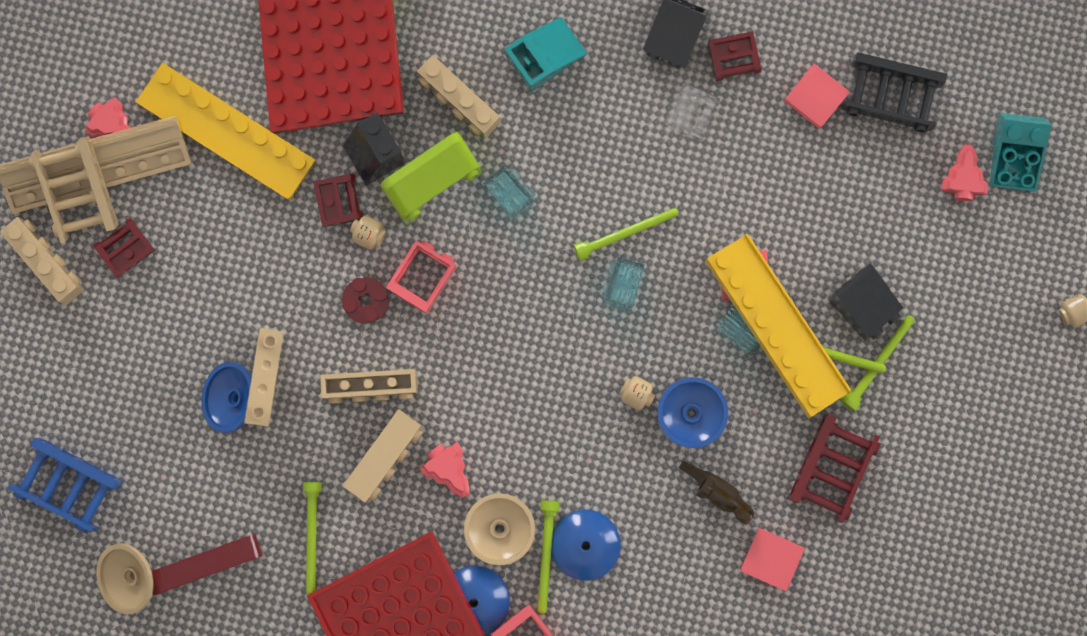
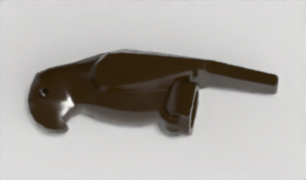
(719, 492)

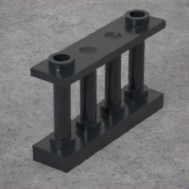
(909, 75)

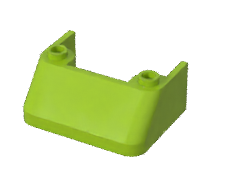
(429, 176)

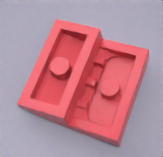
(816, 96)
(772, 559)

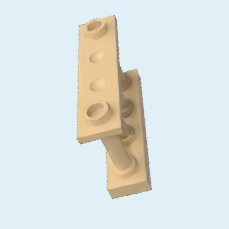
(91, 172)
(264, 377)

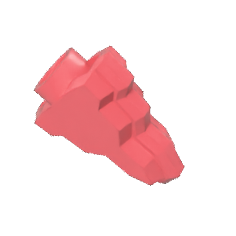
(106, 119)
(965, 177)
(447, 468)

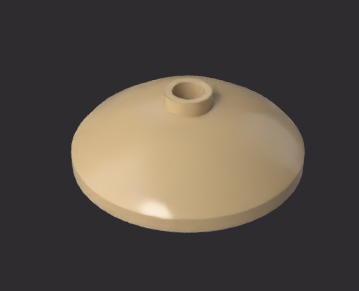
(494, 546)
(124, 578)

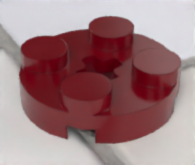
(352, 302)

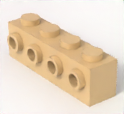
(458, 96)
(42, 261)
(369, 384)
(382, 456)

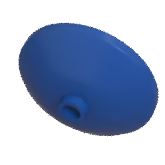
(226, 397)
(708, 405)
(581, 527)
(489, 591)

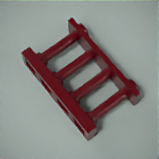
(820, 449)

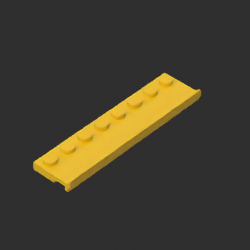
(226, 131)
(778, 325)

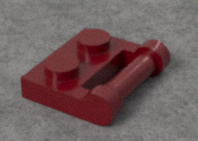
(734, 48)
(330, 200)
(128, 253)

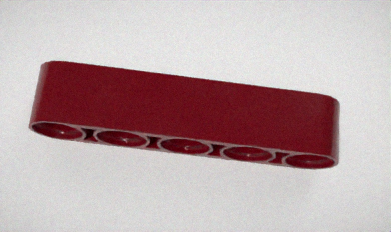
(205, 564)

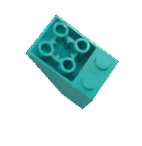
(544, 53)
(1019, 151)

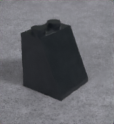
(675, 31)
(373, 149)
(866, 303)

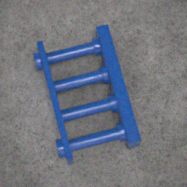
(65, 461)

